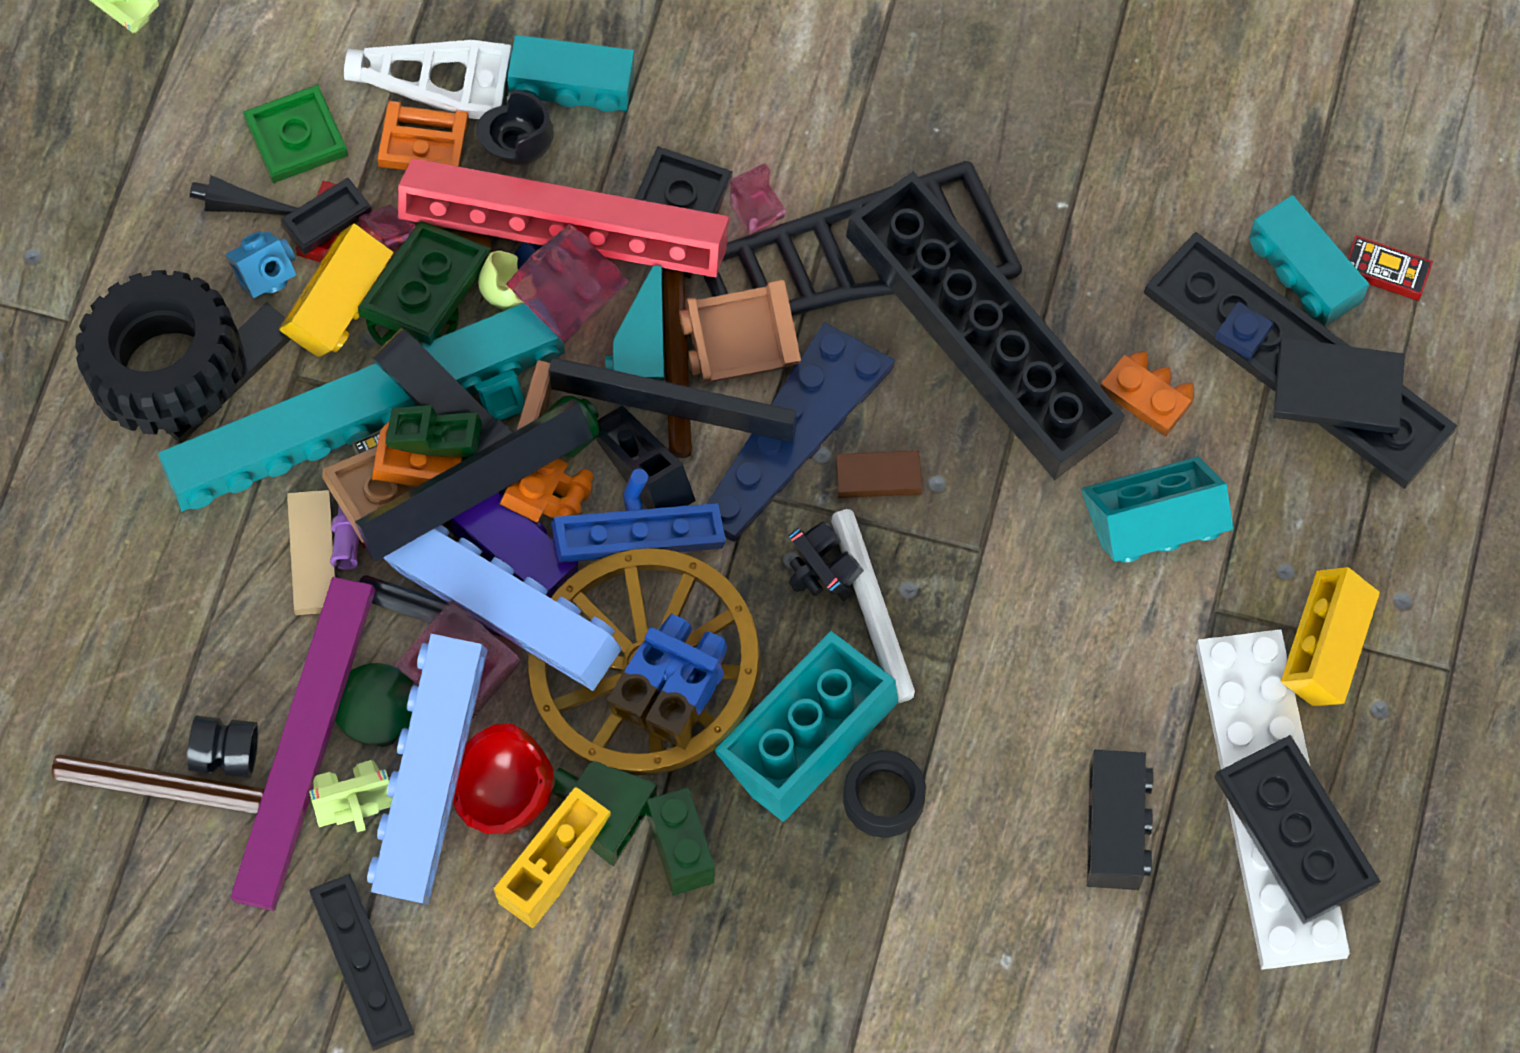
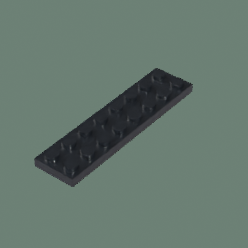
(1203, 288)

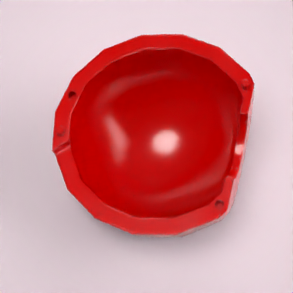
(503, 780)

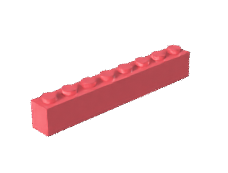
(540, 210)

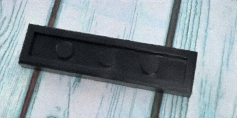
(260, 343)
(361, 962)

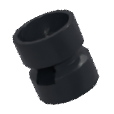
(222, 746)

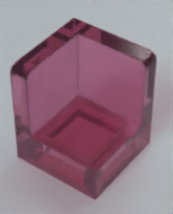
(755, 199)

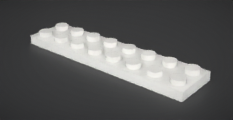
(1247, 714)

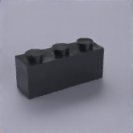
(1118, 820)

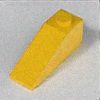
(551, 858)

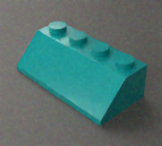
(808, 725)

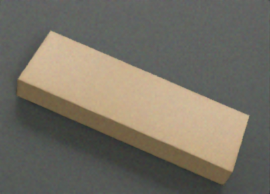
(310, 549)

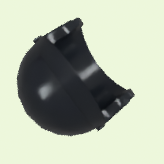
(517, 131)

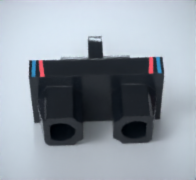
(835, 575)

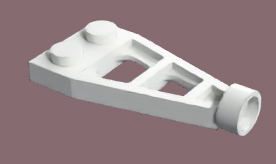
(484, 78)

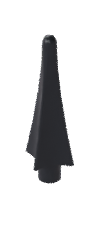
(227, 197)

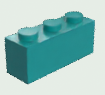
(572, 73)
(1307, 261)

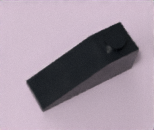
(635, 447)

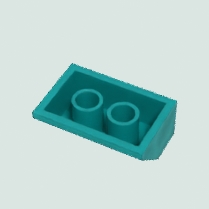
(1158, 509)

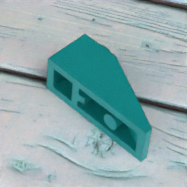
(640, 337)

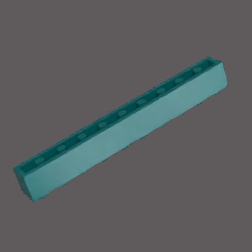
(345, 410)

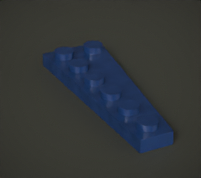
(823, 391)

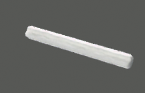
(873, 605)

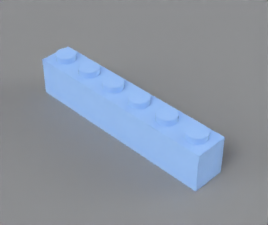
(509, 605)
(428, 769)

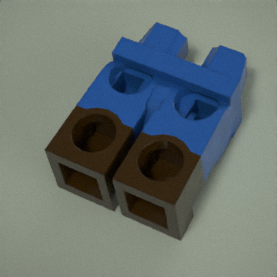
(669, 681)

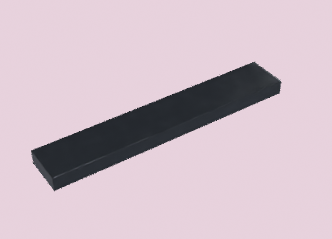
(672, 399)
(473, 480)

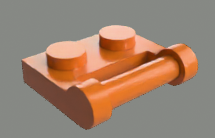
(403, 143)

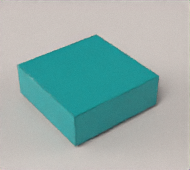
(501, 395)

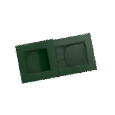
(426, 433)

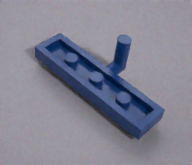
(637, 528)

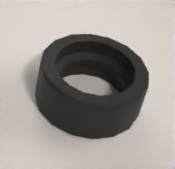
(887, 762)

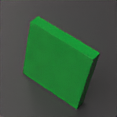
(295, 133)

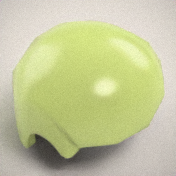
(494, 275)

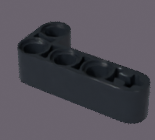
(432, 385)

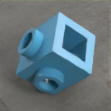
(262, 263)

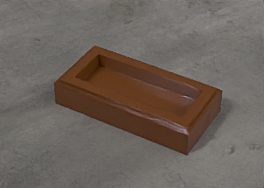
(878, 474)

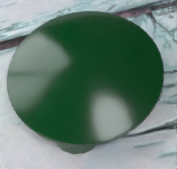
(375, 704)

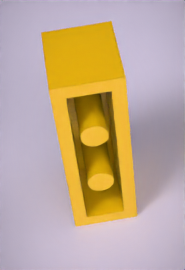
(336, 291)
(1330, 637)

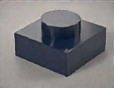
(1244, 330)

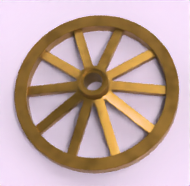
(716, 729)

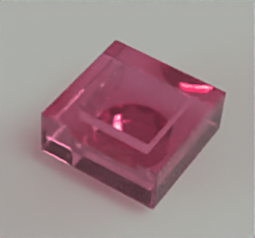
(386, 226)

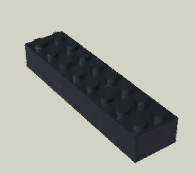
(984, 325)

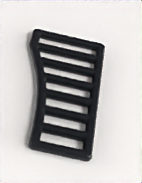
(819, 223)

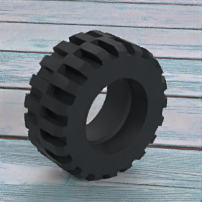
(149, 309)

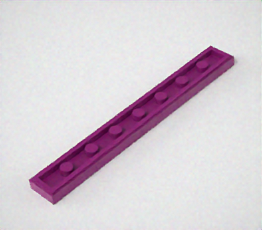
(303, 744)

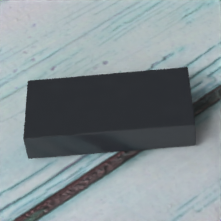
(325, 216)

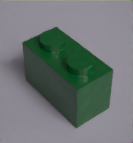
(680, 841)

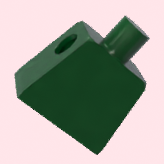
(620, 794)

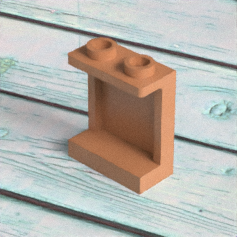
(740, 333)

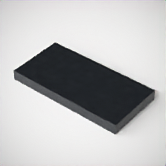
(1297, 829)

